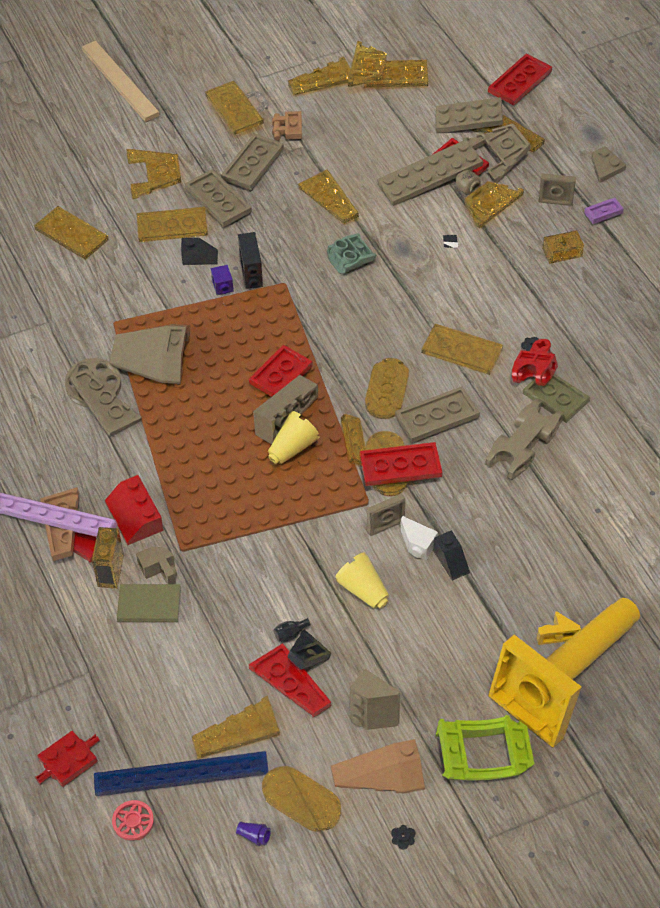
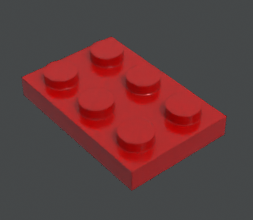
(280, 370)

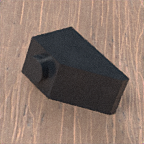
(198, 252)
(451, 555)

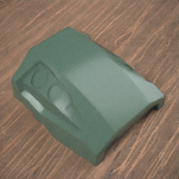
(349, 253)

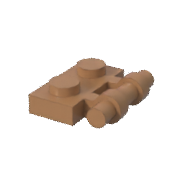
(292, 126)

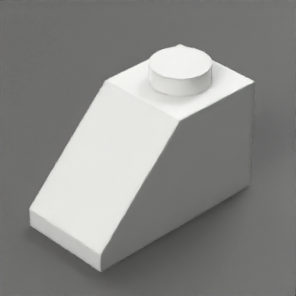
(417, 538)

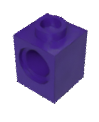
(222, 279)

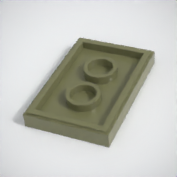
(558, 396)
(148, 603)

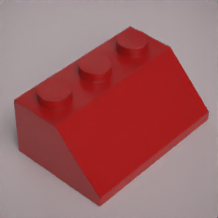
(134, 510)

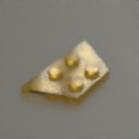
(367, 65)
(490, 201)

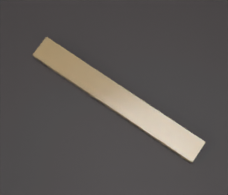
(120, 81)

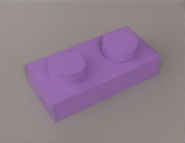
(603, 210)

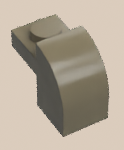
(156, 561)

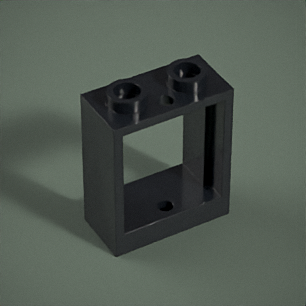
(250, 260)

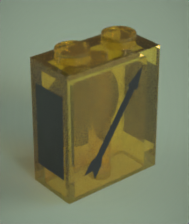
(108, 557)

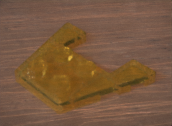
(161, 170)

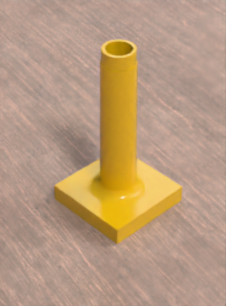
(544, 690)

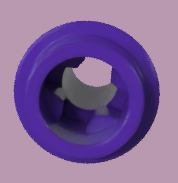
(254, 832)

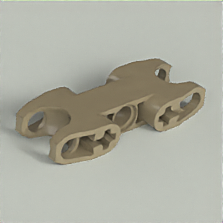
(518, 447)

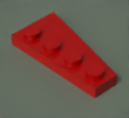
(290, 680)

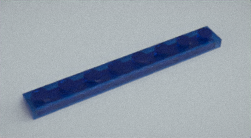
(180, 773)

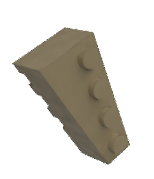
(273, 413)

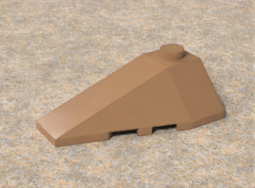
(387, 768)

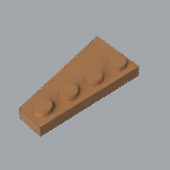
(61, 540)

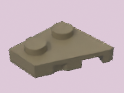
(606, 164)

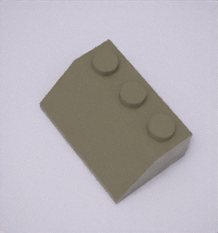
(374, 702)

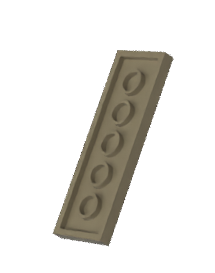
(429, 172)

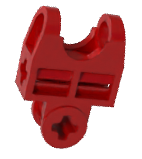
(535, 363)

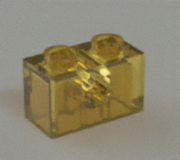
(563, 247)

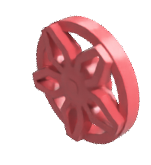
(133, 820)

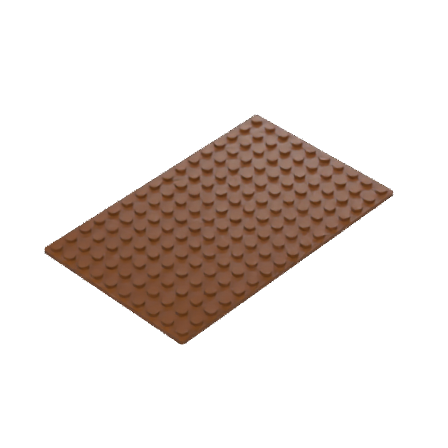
(204, 428)

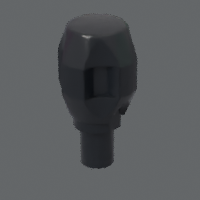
(289, 629)

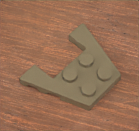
(506, 144)

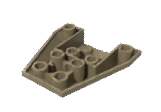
(152, 352)

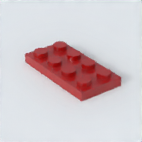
(520, 79)
(400, 464)

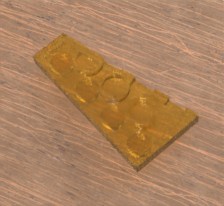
(329, 76)
(330, 196)
(249, 726)

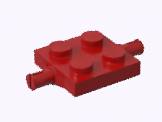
(67, 758)

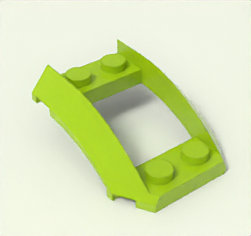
(454, 753)

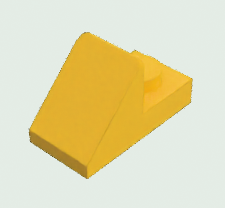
(560, 632)

